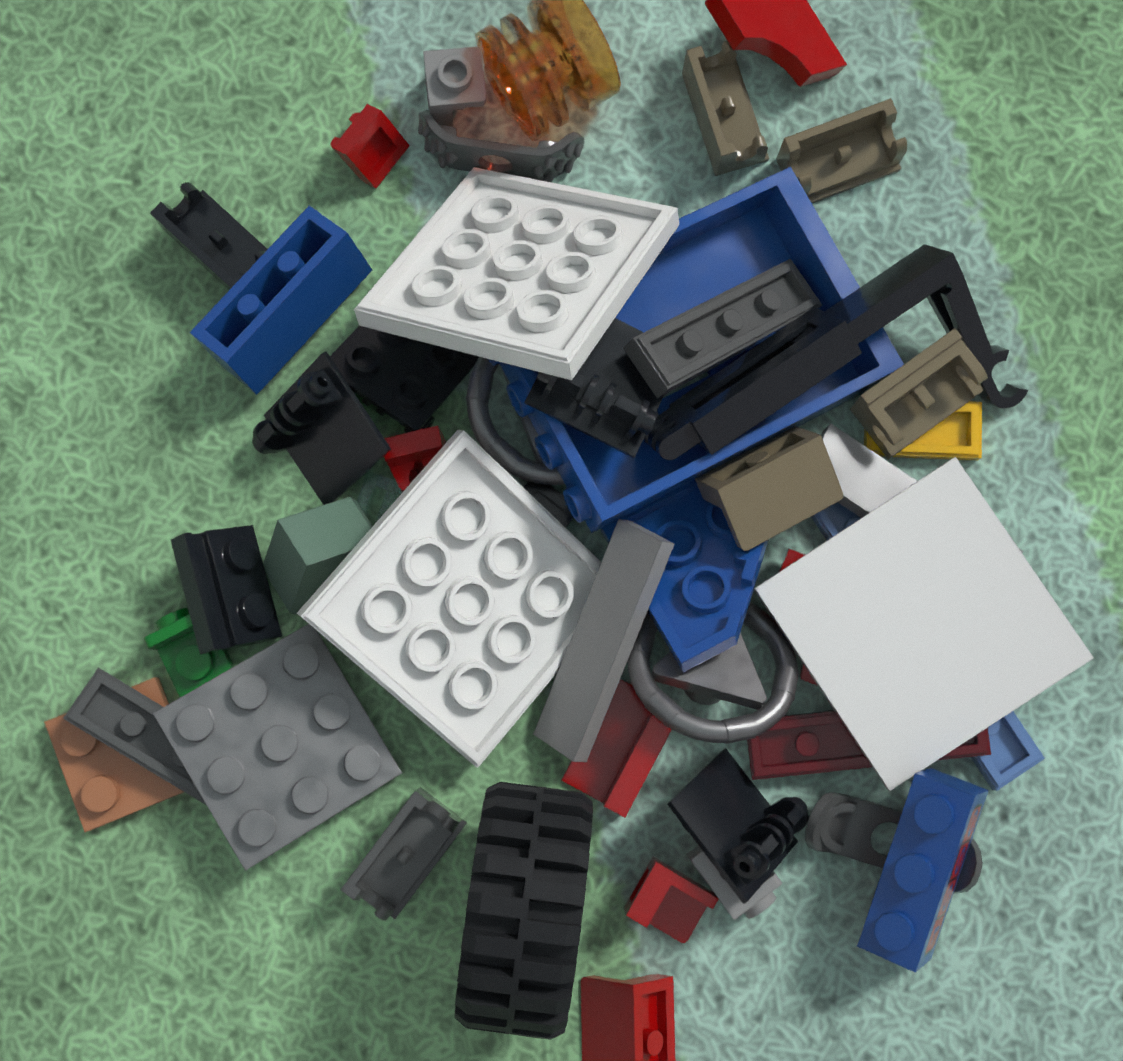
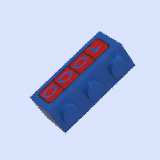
(922, 868)

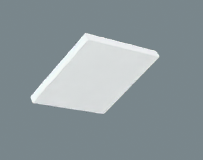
(520, 271)
(459, 598)
(923, 623)

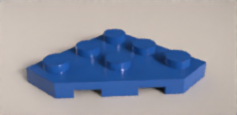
(705, 579)

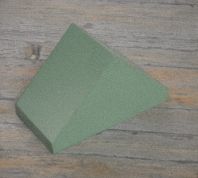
(311, 547)

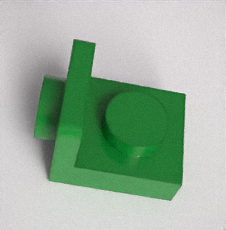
(181, 655)

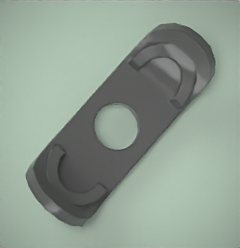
(463, 153)
(845, 827)

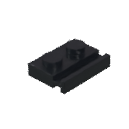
(226, 588)

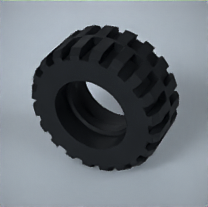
(524, 911)

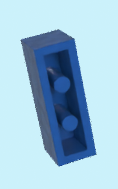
(282, 299)

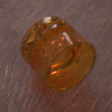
(538, 67)

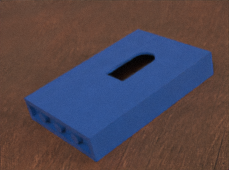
(702, 259)

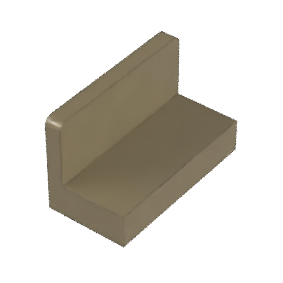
(773, 486)

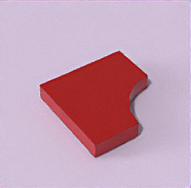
(781, 31)

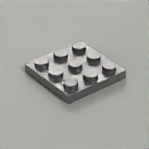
(277, 745)

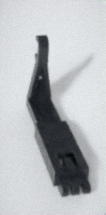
(819, 346)

